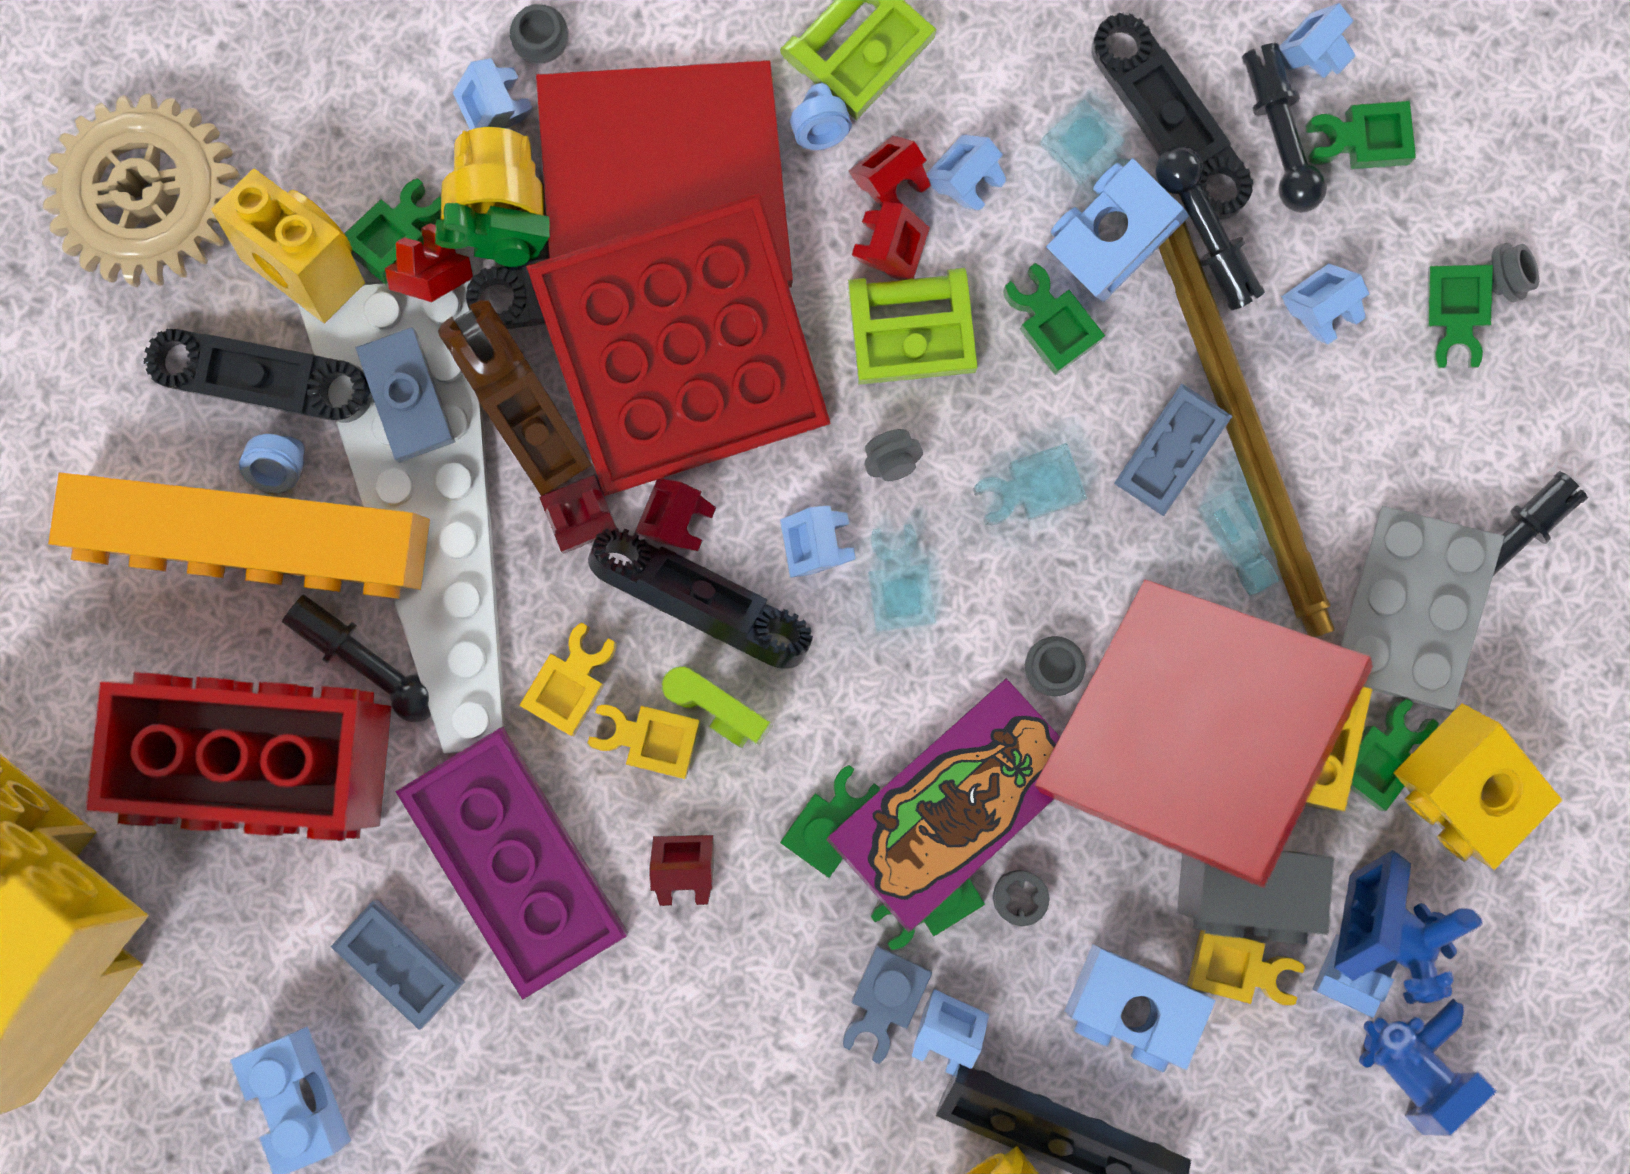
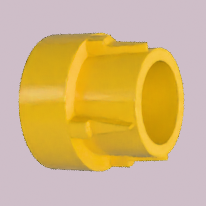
(493, 170)

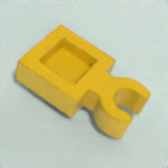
(565, 690)
(656, 741)
(1235, 967)

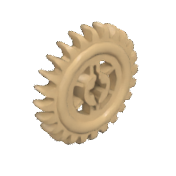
(175, 221)

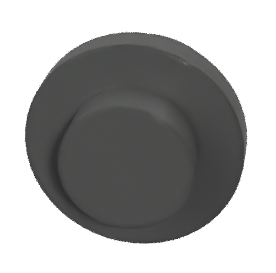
(539, 34)
(1513, 271)
(892, 455)
(1055, 666)

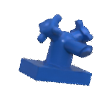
(1382, 930)
(1407, 1053)

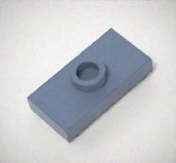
(405, 395)
(1173, 449)
(397, 964)

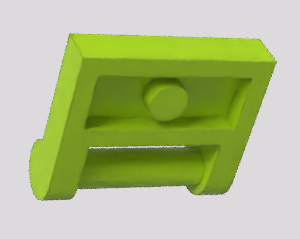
(868, 58)
(912, 344)
(731, 718)

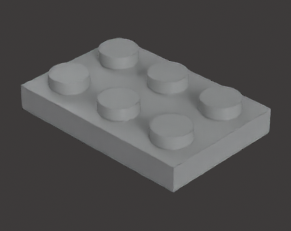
(1421, 605)

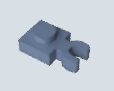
(888, 993)

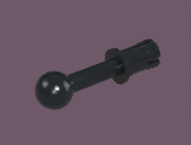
(1180, 173)
(1302, 185)
(1540, 516)
(333, 638)

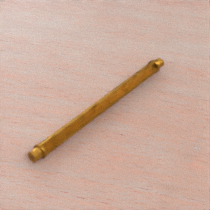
(1246, 432)

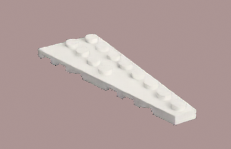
(455, 614)

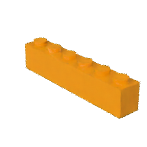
(239, 532)

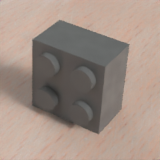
(1284, 910)

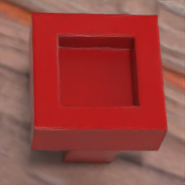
(888, 166)
(895, 242)
(427, 269)

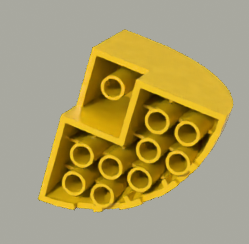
(57, 938)

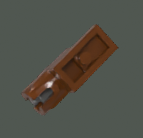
(513, 397)

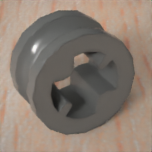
(1039, 897)

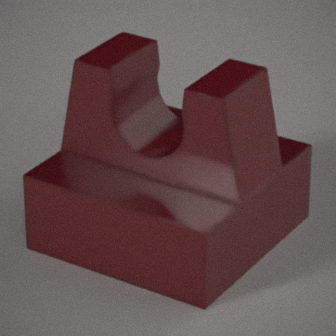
(577, 513)
(669, 514)
(682, 865)

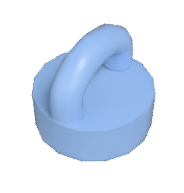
(820, 119)
(272, 462)

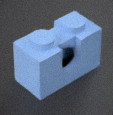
(1151, 220)
(1174, 1018)
(294, 1133)

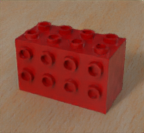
(239, 756)

